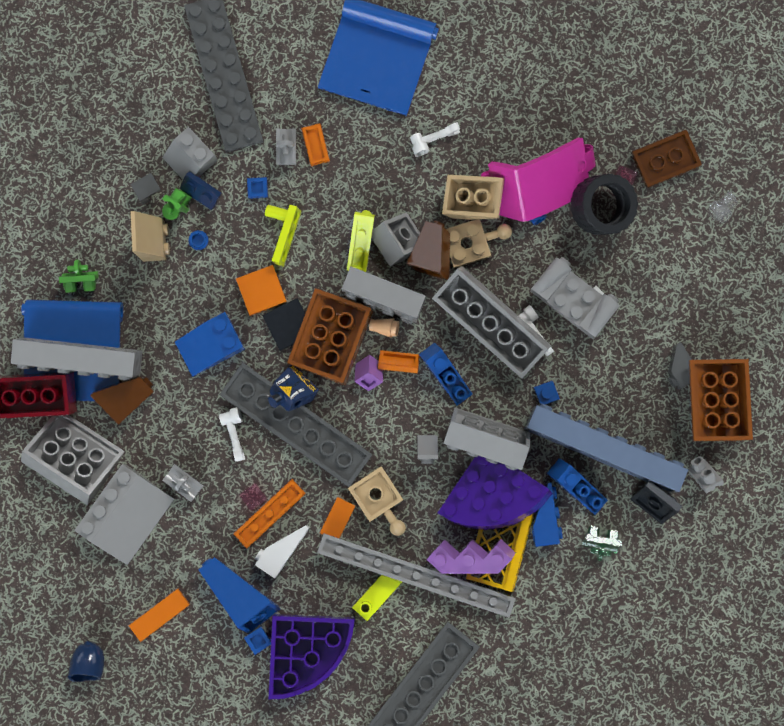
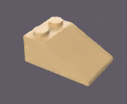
(473, 197)
(149, 237)

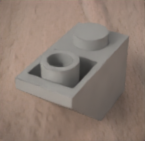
(427, 448)

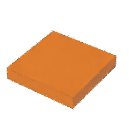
(261, 290)

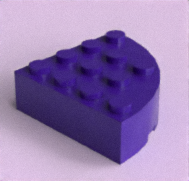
(493, 496)
(305, 651)

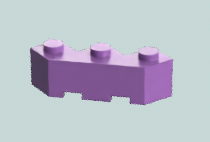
(471, 559)

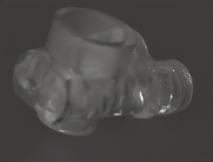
(721, 210)

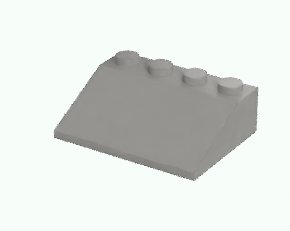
(487, 439)
(72, 456)
(124, 514)

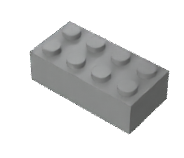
(383, 295)

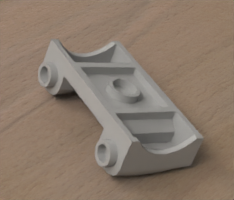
(574, 298)

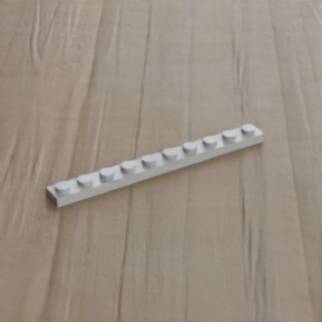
(416, 575)

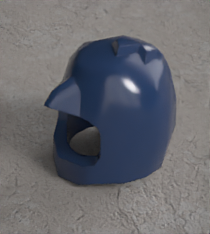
(86, 663)

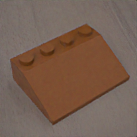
(330, 336)
(720, 400)

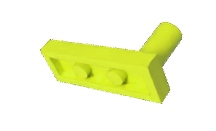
(285, 239)
(360, 240)
(376, 596)

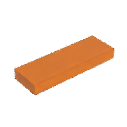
(159, 615)

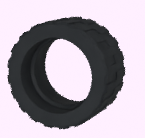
(625, 198)

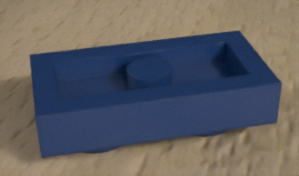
(200, 190)

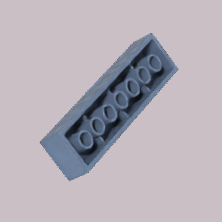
(606, 449)

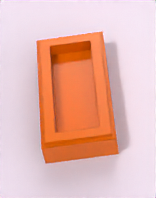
(315, 144)
(398, 361)
(337, 518)

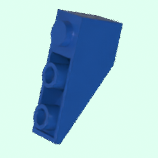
(445, 373)
(577, 486)
(545, 522)

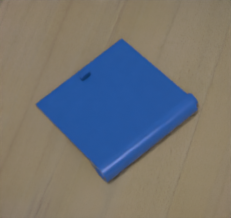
(377, 54)
(75, 323)

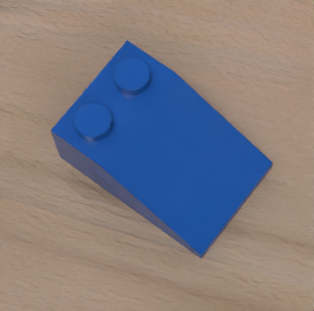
(209, 344)

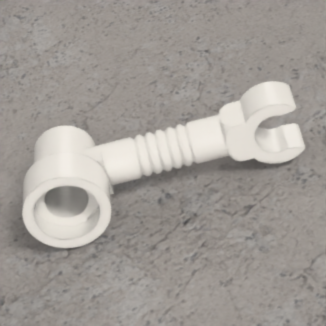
(420, 143)
(529, 316)
(230, 419)

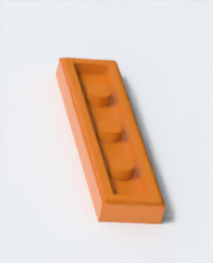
(269, 513)

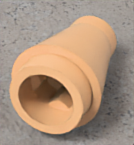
(386, 327)

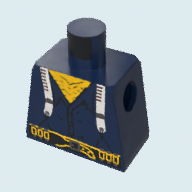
(292, 389)

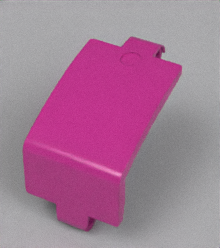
(544, 181)

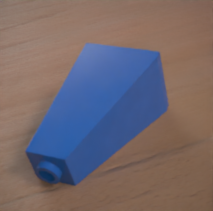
(238, 597)

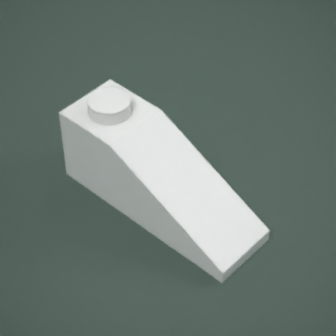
(276, 555)

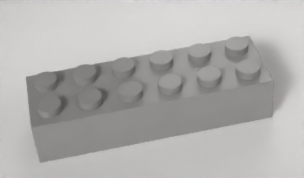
(491, 321)
(78, 357)

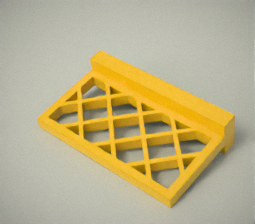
(518, 545)

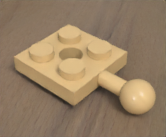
(479, 249)
(388, 499)

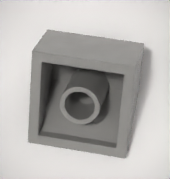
(189, 154)
(396, 238)

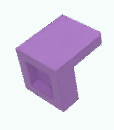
(367, 373)

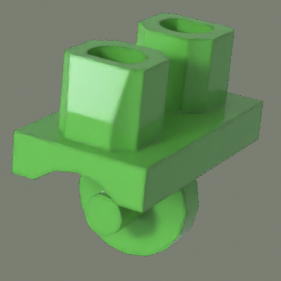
(176, 204)
(69, 279)

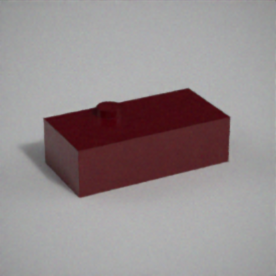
(37, 395)

